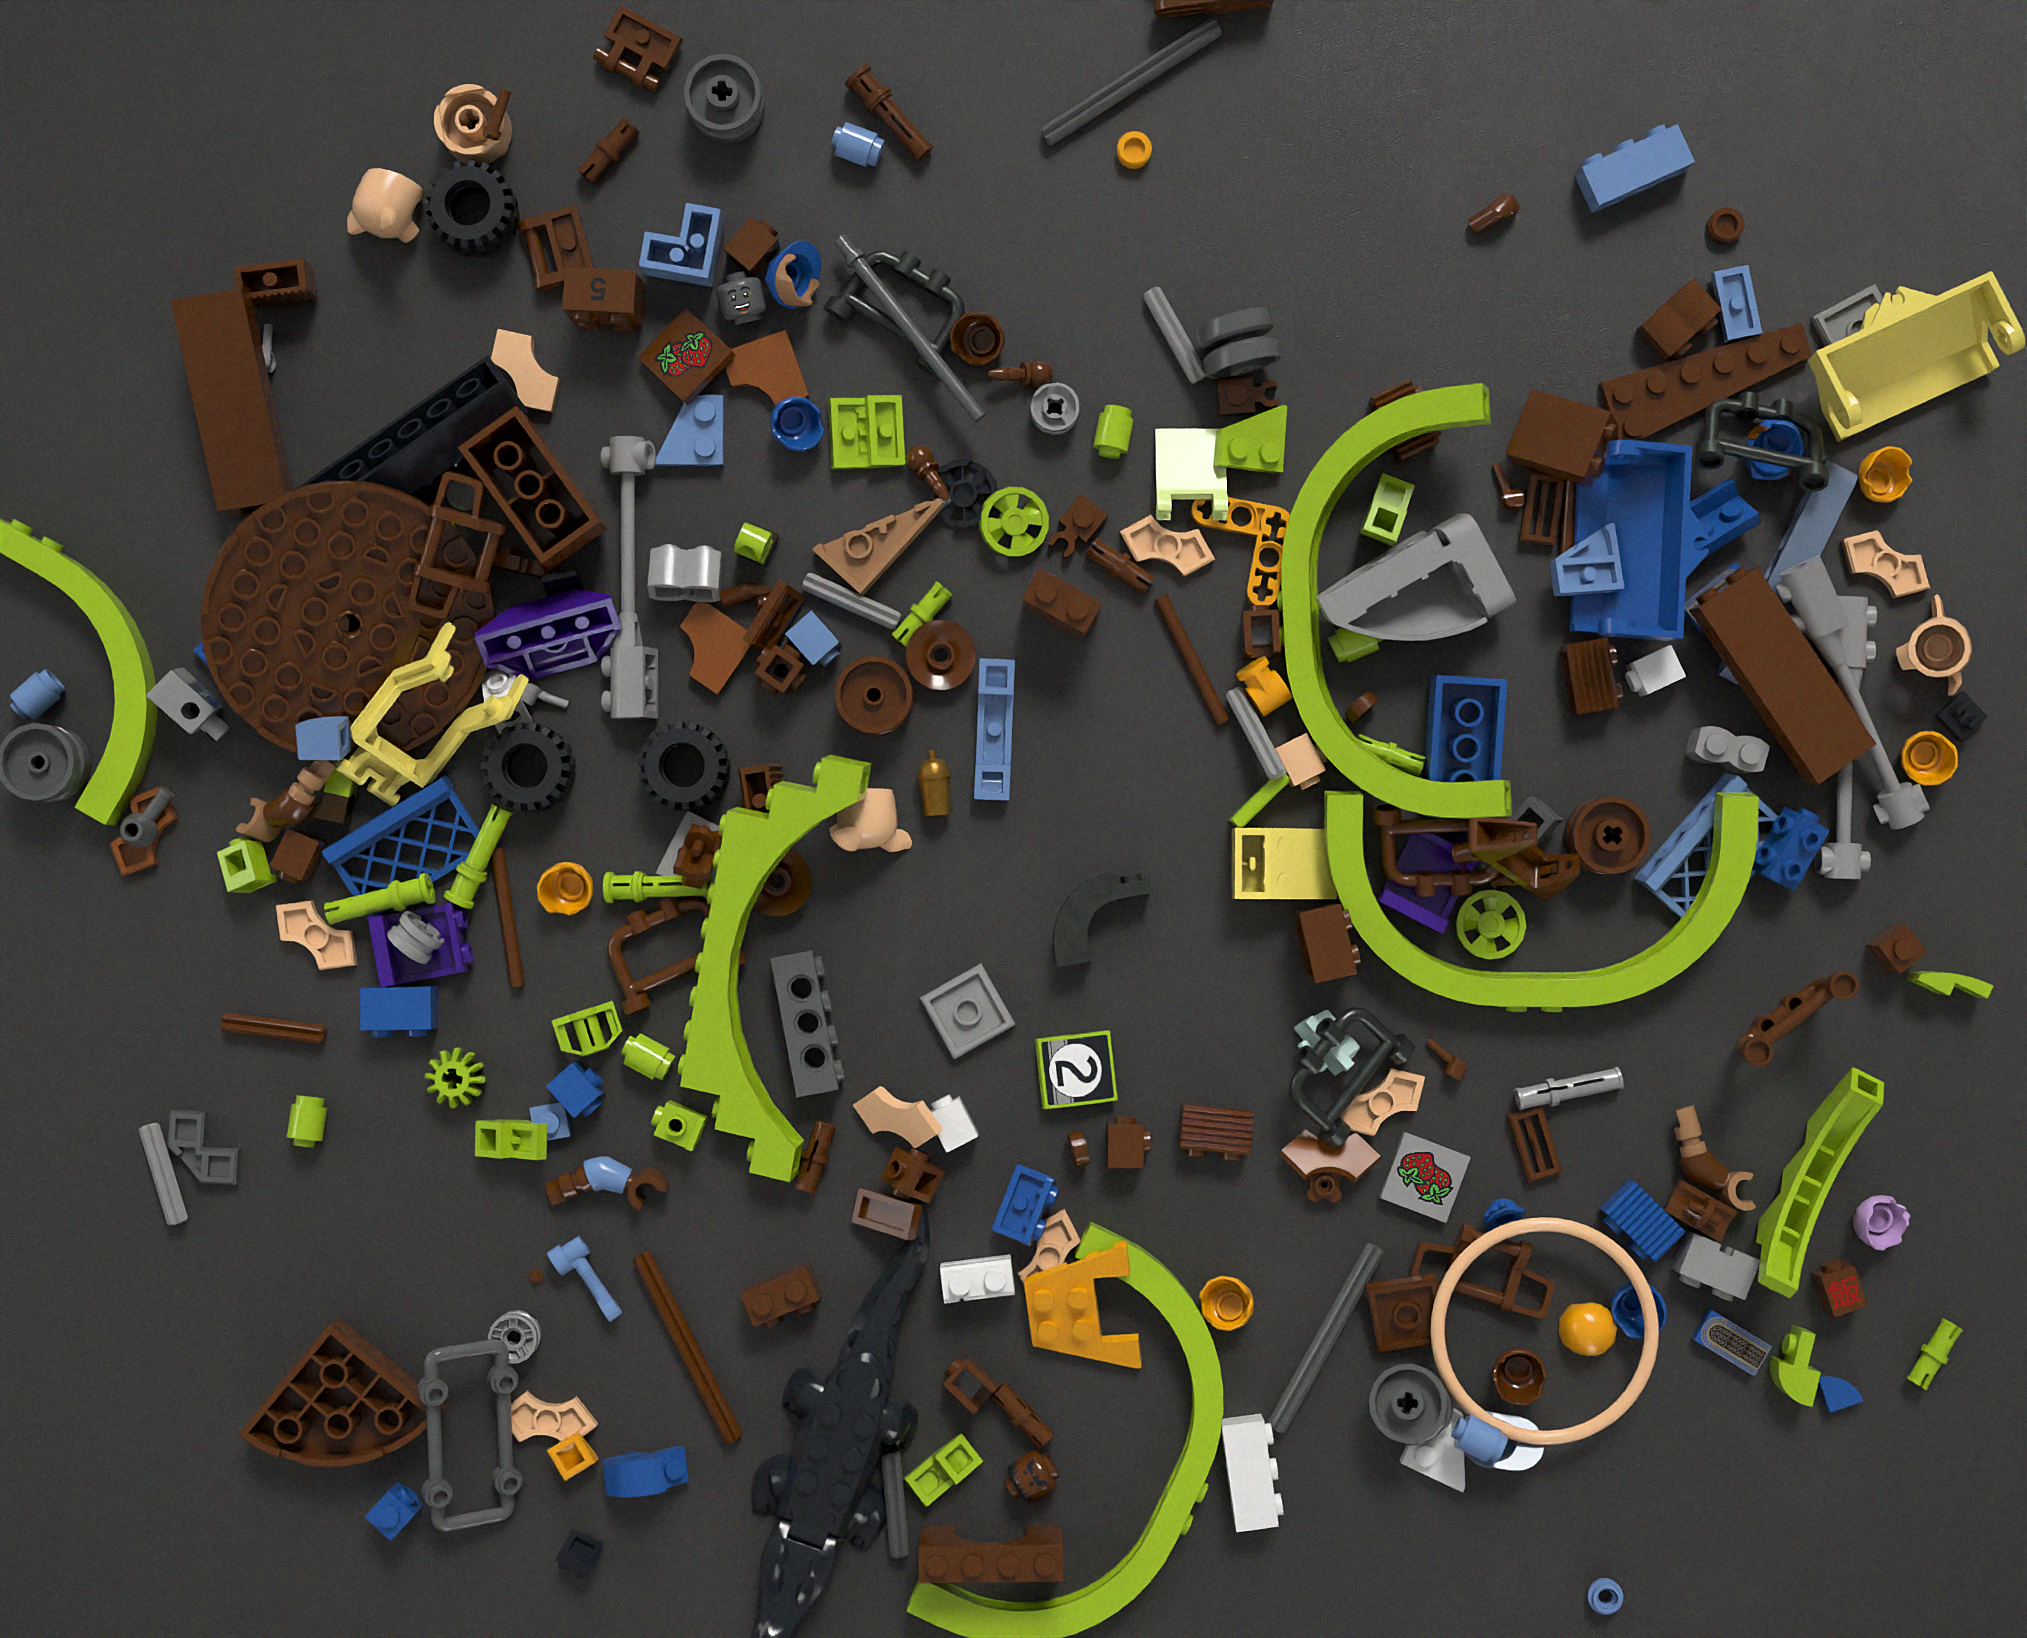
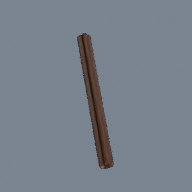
(687, 1347)

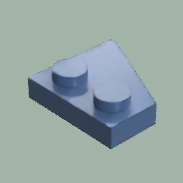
(696, 435)
(1589, 566)

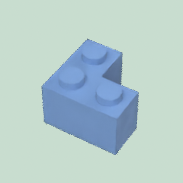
(692, 255)

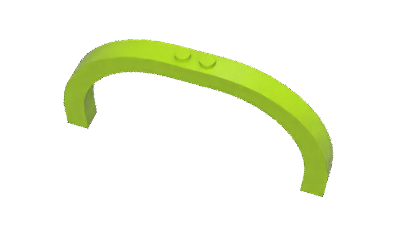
(1301, 630)
(130, 663)
(1696, 931)
(1072, 1613)

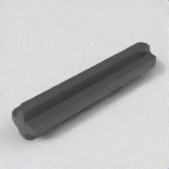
(895, 1504)

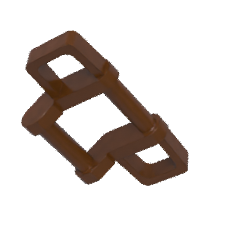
(426, 567)
(1505, 1299)

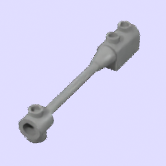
(1820, 618)
(630, 664)
(1845, 858)

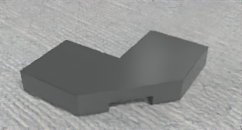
(188, 1140)

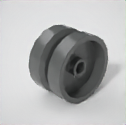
(719, 78)
(1238, 343)
(43, 762)
(1390, 1399)

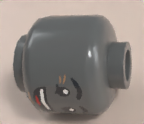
(741, 298)

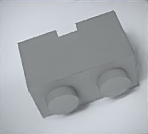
(1726, 1271)

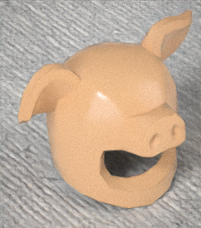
(385, 205)
(1938, 648)
(870, 824)

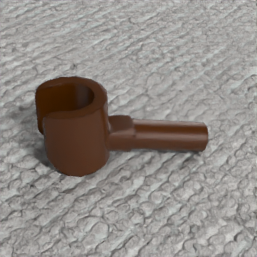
(1510, 499)
(1456, 1067)

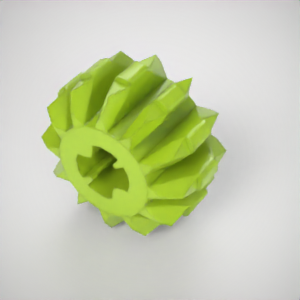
(447, 1086)

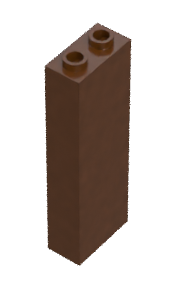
(232, 399)
(1781, 675)

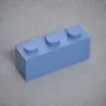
(1634, 167)

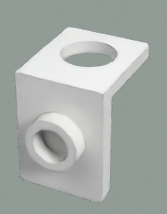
(498, 684)

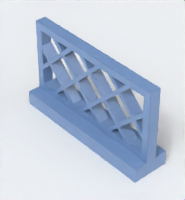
(1686, 840)

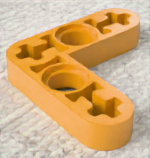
(1256, 528)

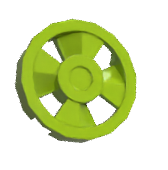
(1014, 521)
(1490, 924)

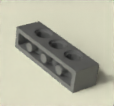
(807, 1078)

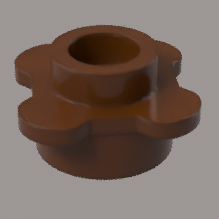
(1331, 1192)

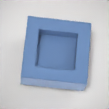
(555, 1117)

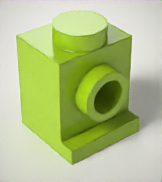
(245, 866)
(692, 1124)

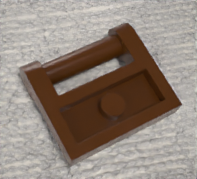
(567, 243)

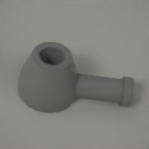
(146, 821)

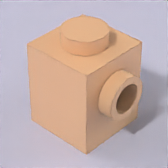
(1302, 761)

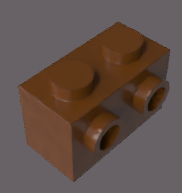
(781, 1294)

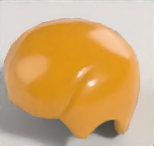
(1885, 474)
(1929, 758)
(565, 888)
(1226, 1303)
(1587, 1329)

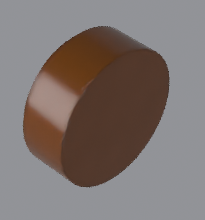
(1725, 225)
(1361, 707)
(1078, 1149)

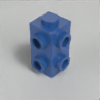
(1790, 847)

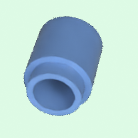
(857, 145)
(36, 695)
(1479, 1438)

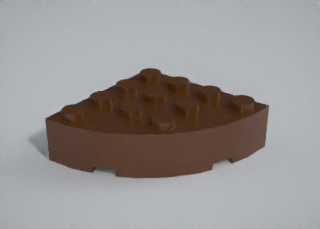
(339, 1405)

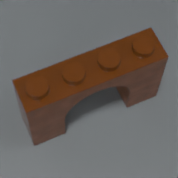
(955, 1560)

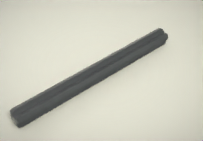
(1131, 81)
(1326, 1338)

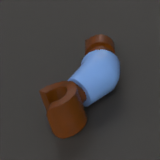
(608, 1175)

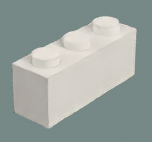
(1251, 1472)

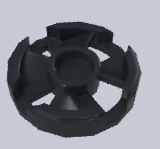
(964, 492)

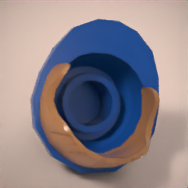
(794, 275)

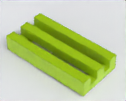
(1258, 801)

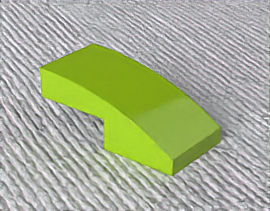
(1943, 983)
(942, 1470)

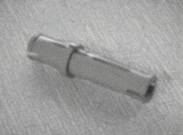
(1553, 1092)

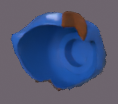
(1776, 436)

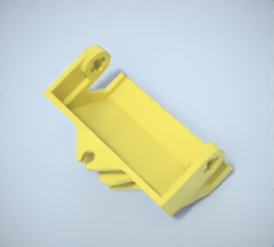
(1913, 352)

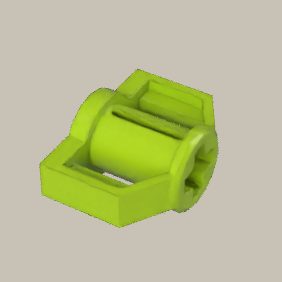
(594, 1027)

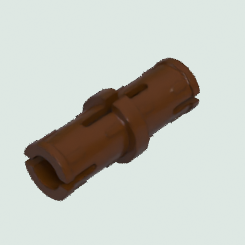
(608, 150)
(1119, 565)
(815, 1156)
(1022, 1415)

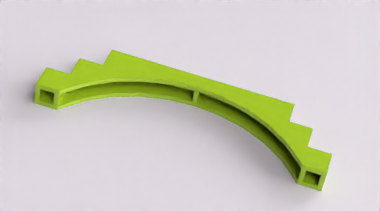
(716, 1047)

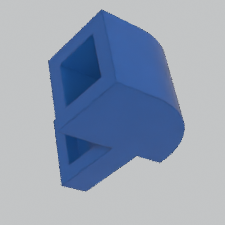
(645, 1474)

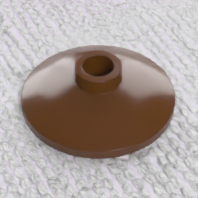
(945, 636)
(792, 894)

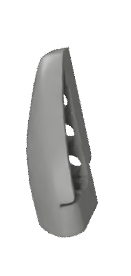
(1422, 586)

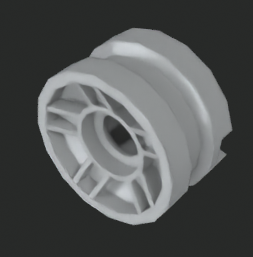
(1054, 423)
(415, 937)
(526, 1326)

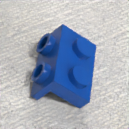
(1025, 1205)

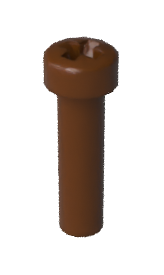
(492, 130)

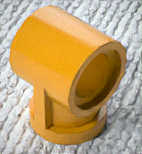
(1264, 687)

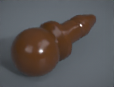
(1033, 374)
(921, 460)

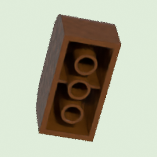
(533, 487)

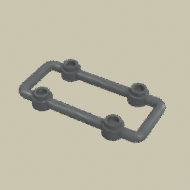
(433, 1392)

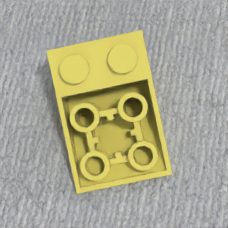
(1280, 864)

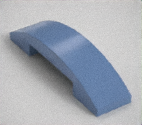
(994, 729)

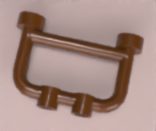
(1424, 881)
(638, 923)
(1757, 1045)

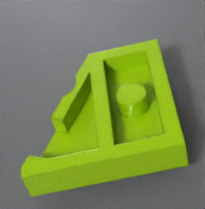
(1254, 442)

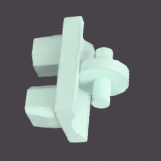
(1338, 1057)

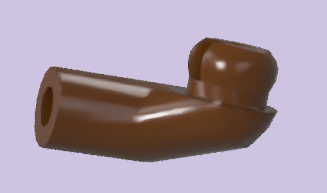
(1502, 207)
(744, 592)

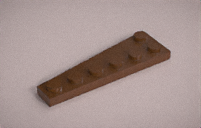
(1675, 390)

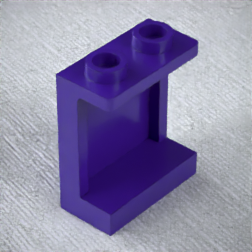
(1420, 853)
(449, 959)

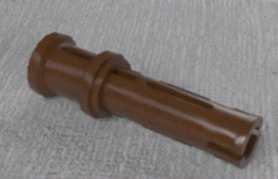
(881, 96)

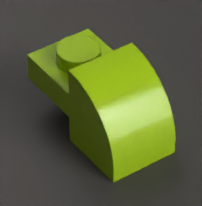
(1387, 509)
(511, 1139)
(1792, 1373)

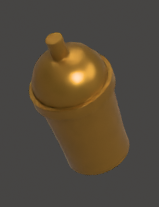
(934, 785)

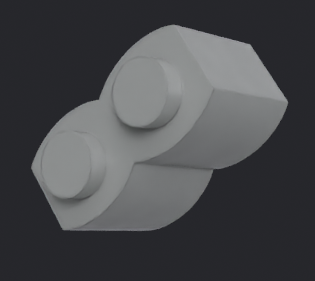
(685, 574)
(1733, 753)

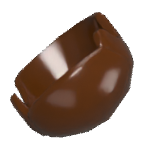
(977, 338)
(1519, 1376)

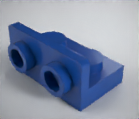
(1723, 515)

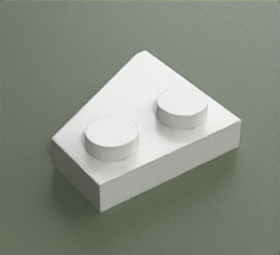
(1439, 1458)

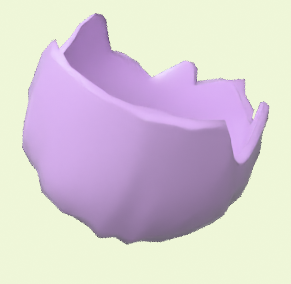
(1880, 1222)

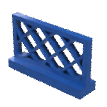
(396, 818)

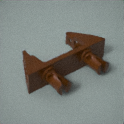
(1518, 859)

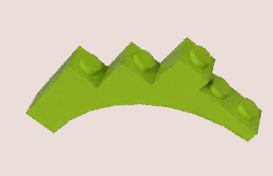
(1809, 1176)

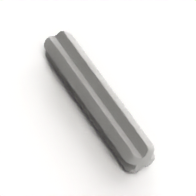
(1175, 334)
(851, 601)
(1256, 733)
(163, 1174)

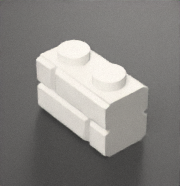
(977, 1278)

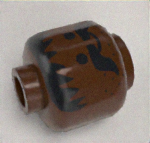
(1032, 1476)

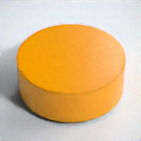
(1134, 150)

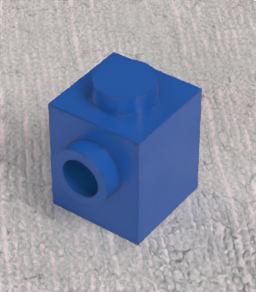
(577, 1089)
(394, 1510)

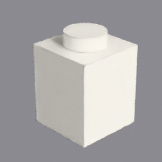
(1654, 671)
(955, 1121)

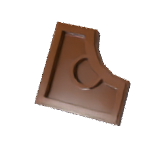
(768, 366)
(716, 645)

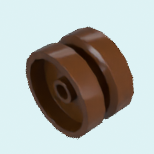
(879, 716)
(1627, 830)

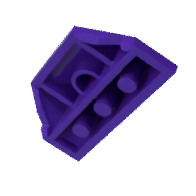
(550, 634)

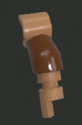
(290, 806)
(1702, 1167)

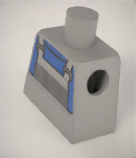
(175, 697)

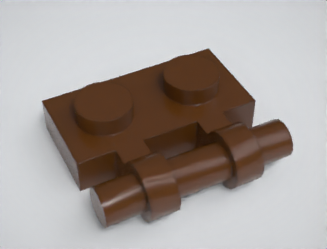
(642, 38)

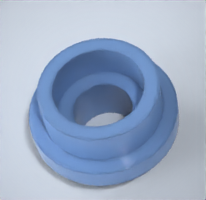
(1612, 1604)

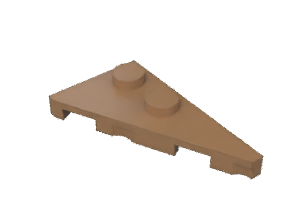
(868, 553)

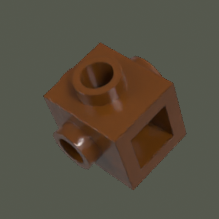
(770, 660)
(912, 1174)

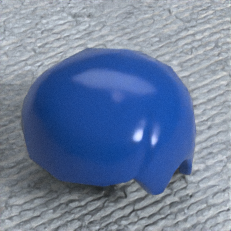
(796, 424)
(1628, 1311)

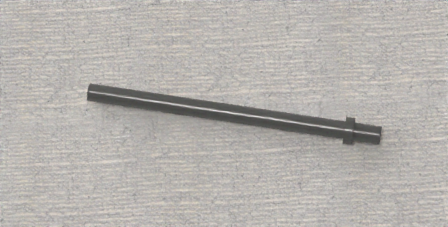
(854, 259)

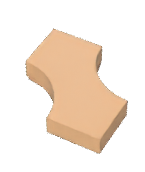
(516, 356)
(1182, 550)
(1872, 556)
(329, 945)
(1396, 1093)
(886, 1113)
(1054, 1245)
(556, 1420)

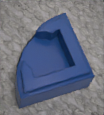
(1837, 1393)

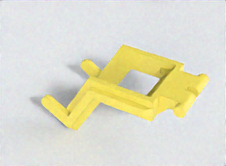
(392, 766)

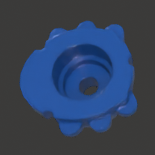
(1502, 1212)

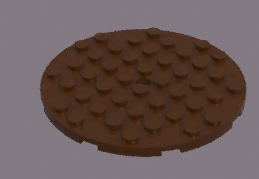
(301, 568)

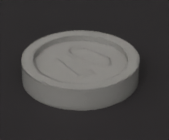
(461, 495)

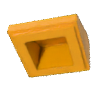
(572, 1455)

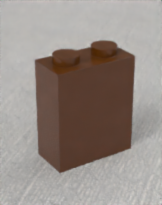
(1562, 438)
(1061, 604)

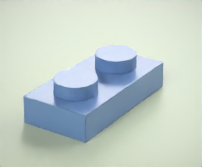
(1738, 304)

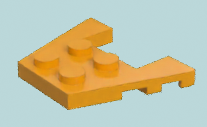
(1066, 1310)

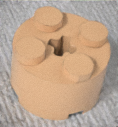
(455, 118)

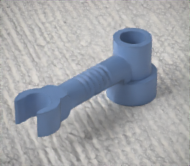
(573, 1256)

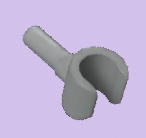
(267, 349)
(533, 692)

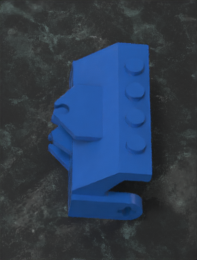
(1649, 502)

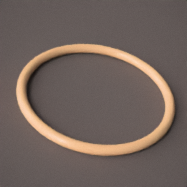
(1592, 1236)

